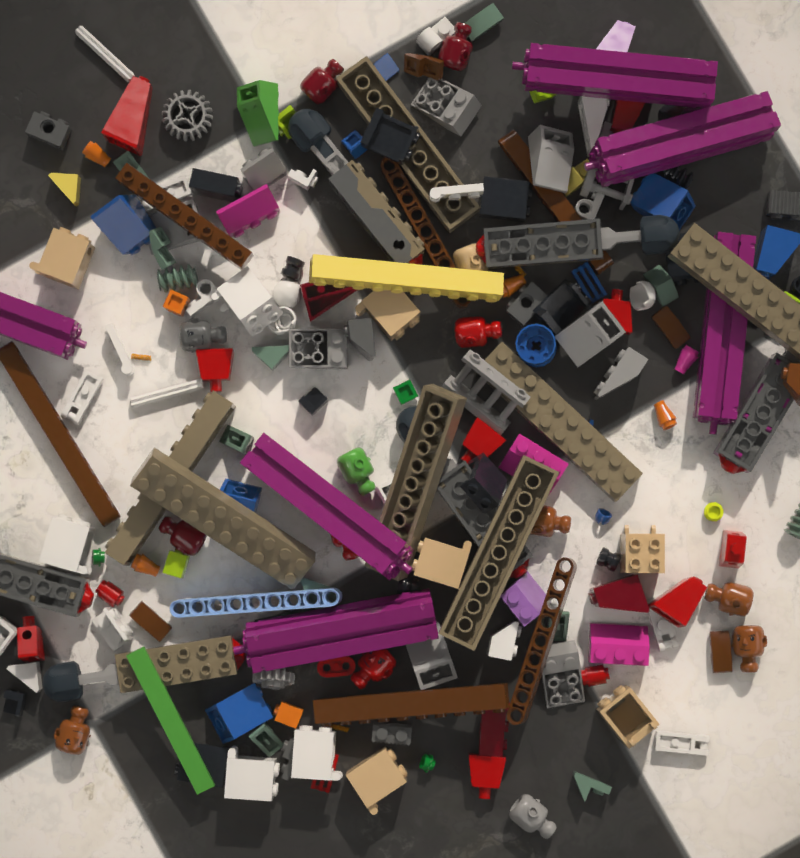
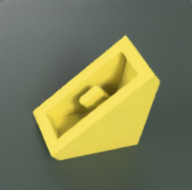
(69, 185)

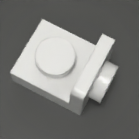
(299, 178)

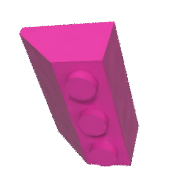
(248, 211)
(526, 447)
(618, 644)

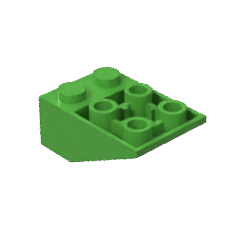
(259, 110)

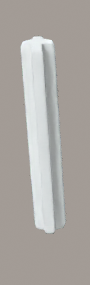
(104, 53)
(167, 393)

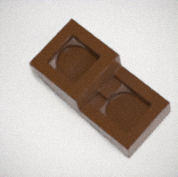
(423, 65)
(671, 327)
(150, 621)
(720, 651)

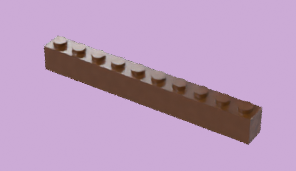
(411, 703)

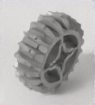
(181, 119)

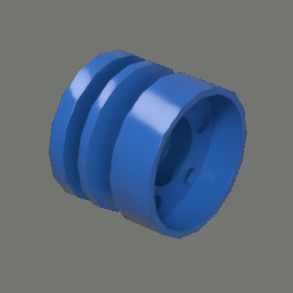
(536, 334)

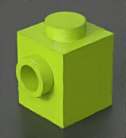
(176, 564)

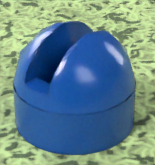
(603, 516)

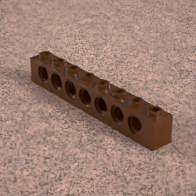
(184, 216)

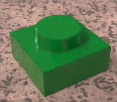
(405, 392)

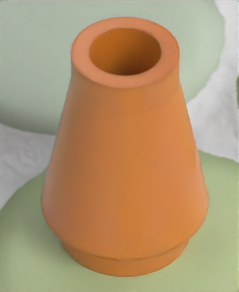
(96, 154)
(512, 284)
(665, 416)
(145, 565)

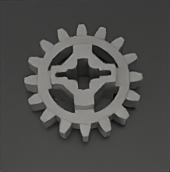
(274, 679)

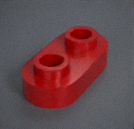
(336, 667)

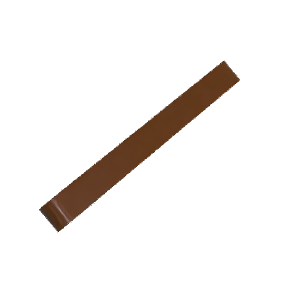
(58, 434)

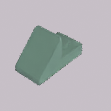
(584, 784)

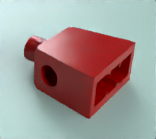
(620, 309)
(215, 366)
(481, 439)
(732, 549)
(30, 649)
(486, 773)

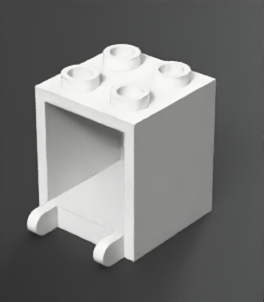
(248, 301)
(68, 544)
(314, 754)
(251, 777)

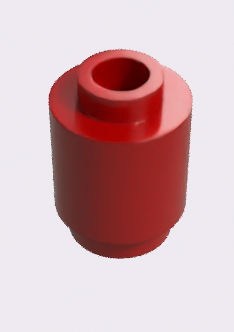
(110, 593)
(595, 675)

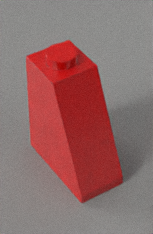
(679, 601)

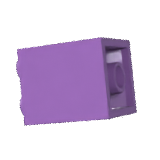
(524, 599)

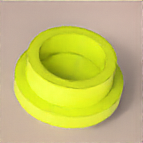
(713, 511)

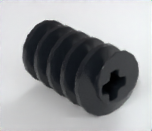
(677, 176)

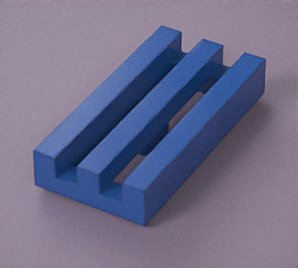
(580, 269)

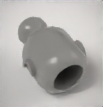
(531, 816)

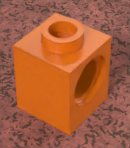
(176, 303)
(288, 714)

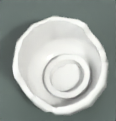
(287, 293)
(642, 295)
(285, 322)

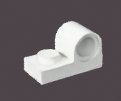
(433, 37)
(593, 206)
(198, 306)

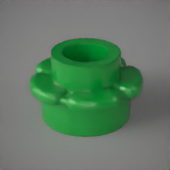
(98, 557)
(427, 763)

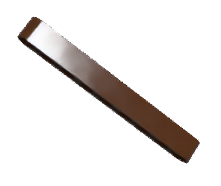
(553, 200)
(423, 223)
(535, 648)

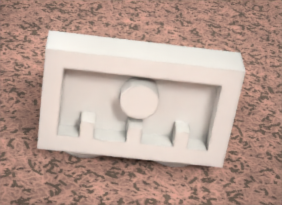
(112, 628)

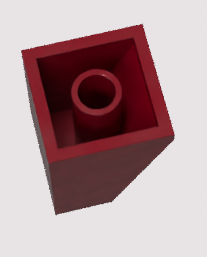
(620, 595)

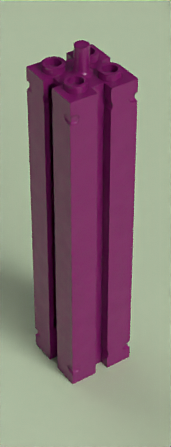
(618, 75)
(683, 139)
(39, 327)
(722, 348)
(328, 507)
(339, 631)

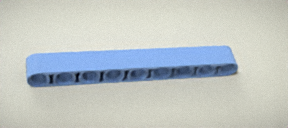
(246, 602)

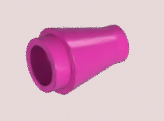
(686, 359)

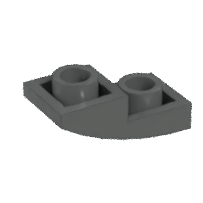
(288, 754)

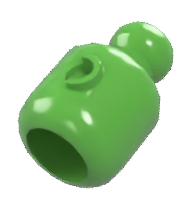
(356, 468)

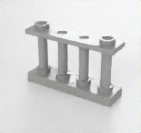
(590, 185)
(475, 404)

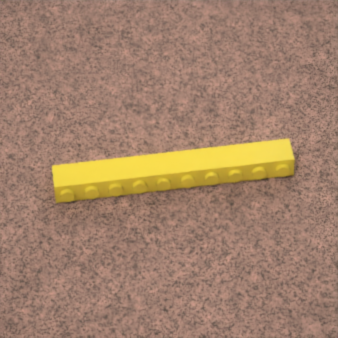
(406, 278)

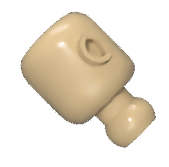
(468, 259)

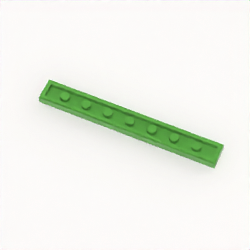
(170, 720)

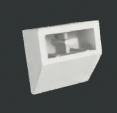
(503, 641)

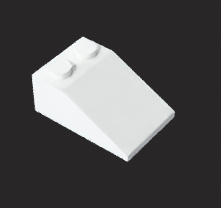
(592, 114)

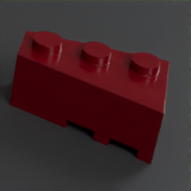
(322, 298)
(492, 733)

